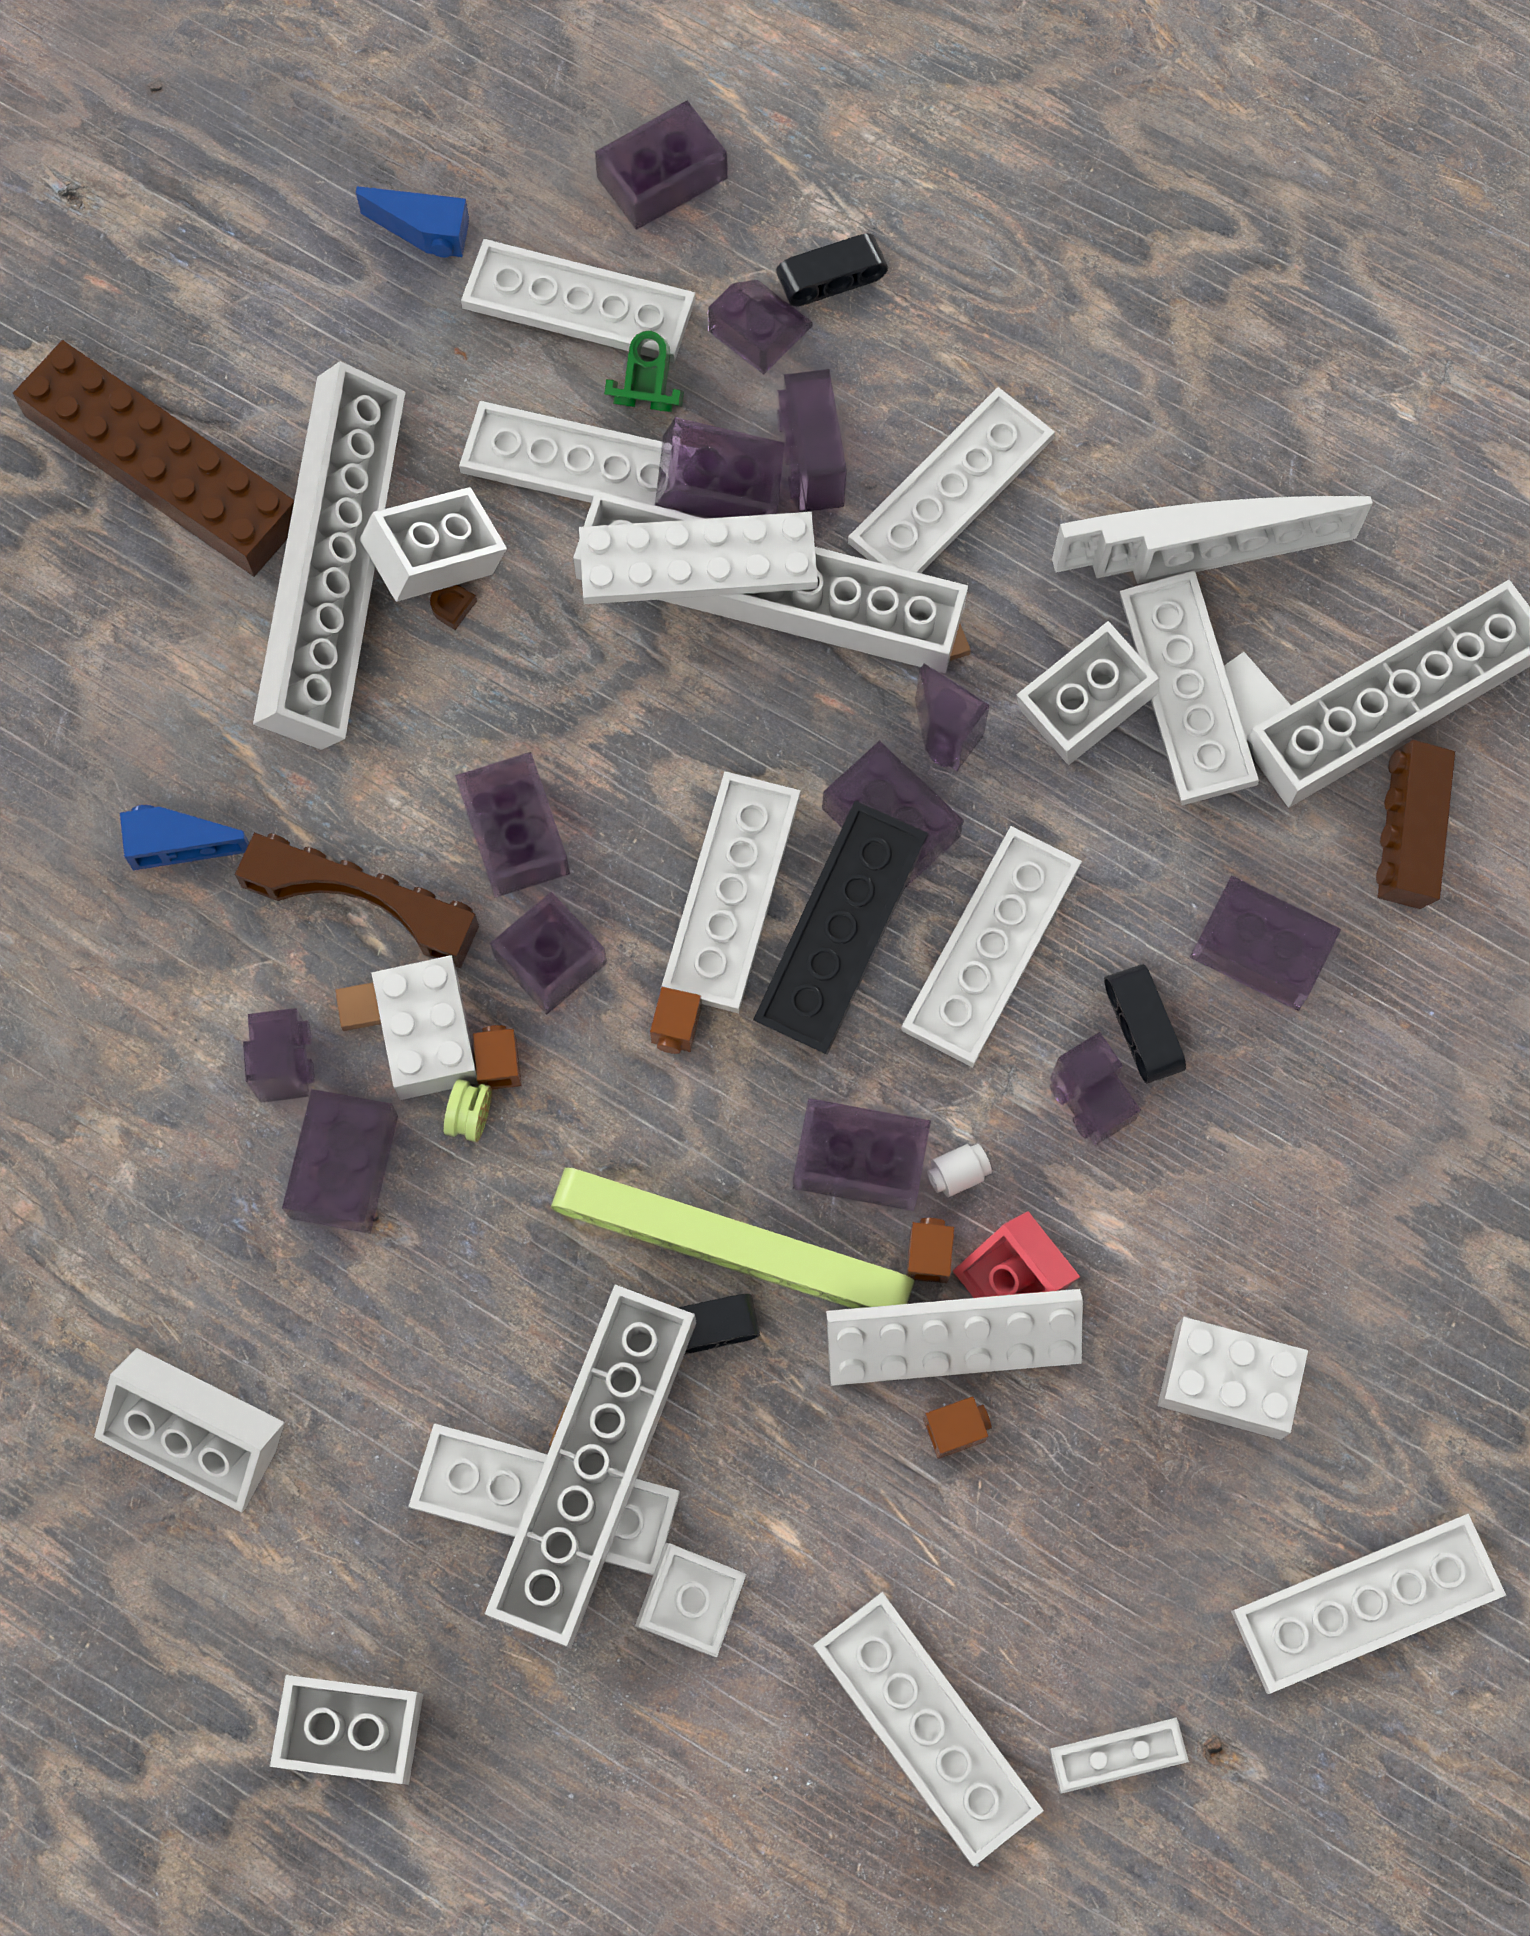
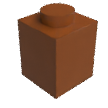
(675, 1020)
(497, 1057)
(930, 1251)
(957, 1426)

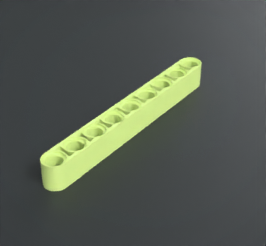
(728, 1242)

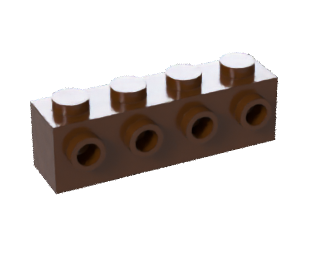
(1415, 824)

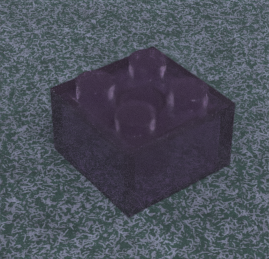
(548, 952)

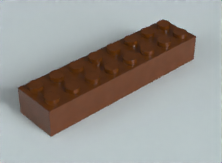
(157, 457)

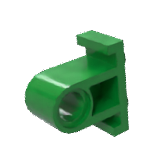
(646, 379)

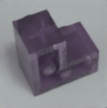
(277, 1055)
(1091, 1088)

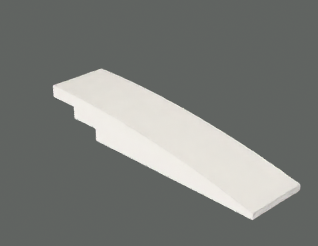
(1206, 534)

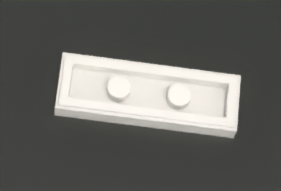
(1118, 1755)

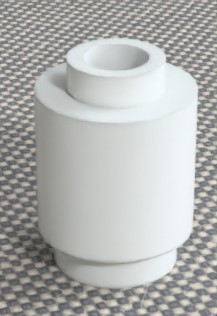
(959, 1169)

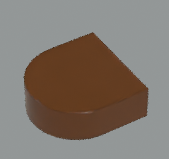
(452, 604)

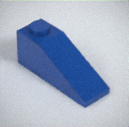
(424, 220)
(168, 837)

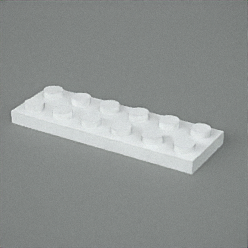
(575, 298)
(560, 456)
(952, 485)
(698, 558)
(1194, 695)
(731, 890)
(991, 946)
(955, 1337)
(492, 1484)
(1368, 1603)
(928, 1729)

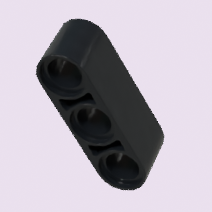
(831, 269)
(1145, 1023)
(722, 1322)

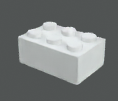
(432, 543)
(1088, 693)
(424, 1027)
(1233, 1378)
(346, 1729)

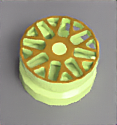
(467, 1110)

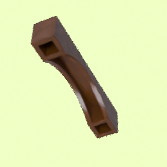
(284, 871)

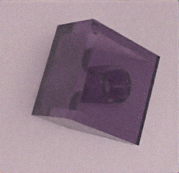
(756, 323)
(949, 718)

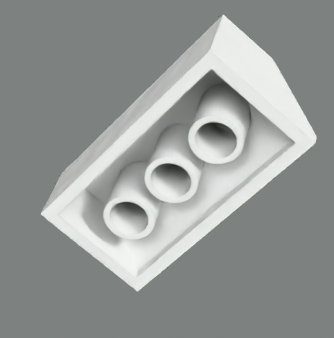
(187, 1429)

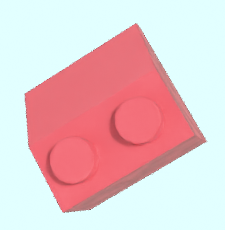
(1016, 1261)

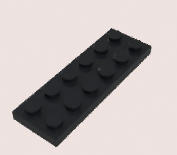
(841, 927)

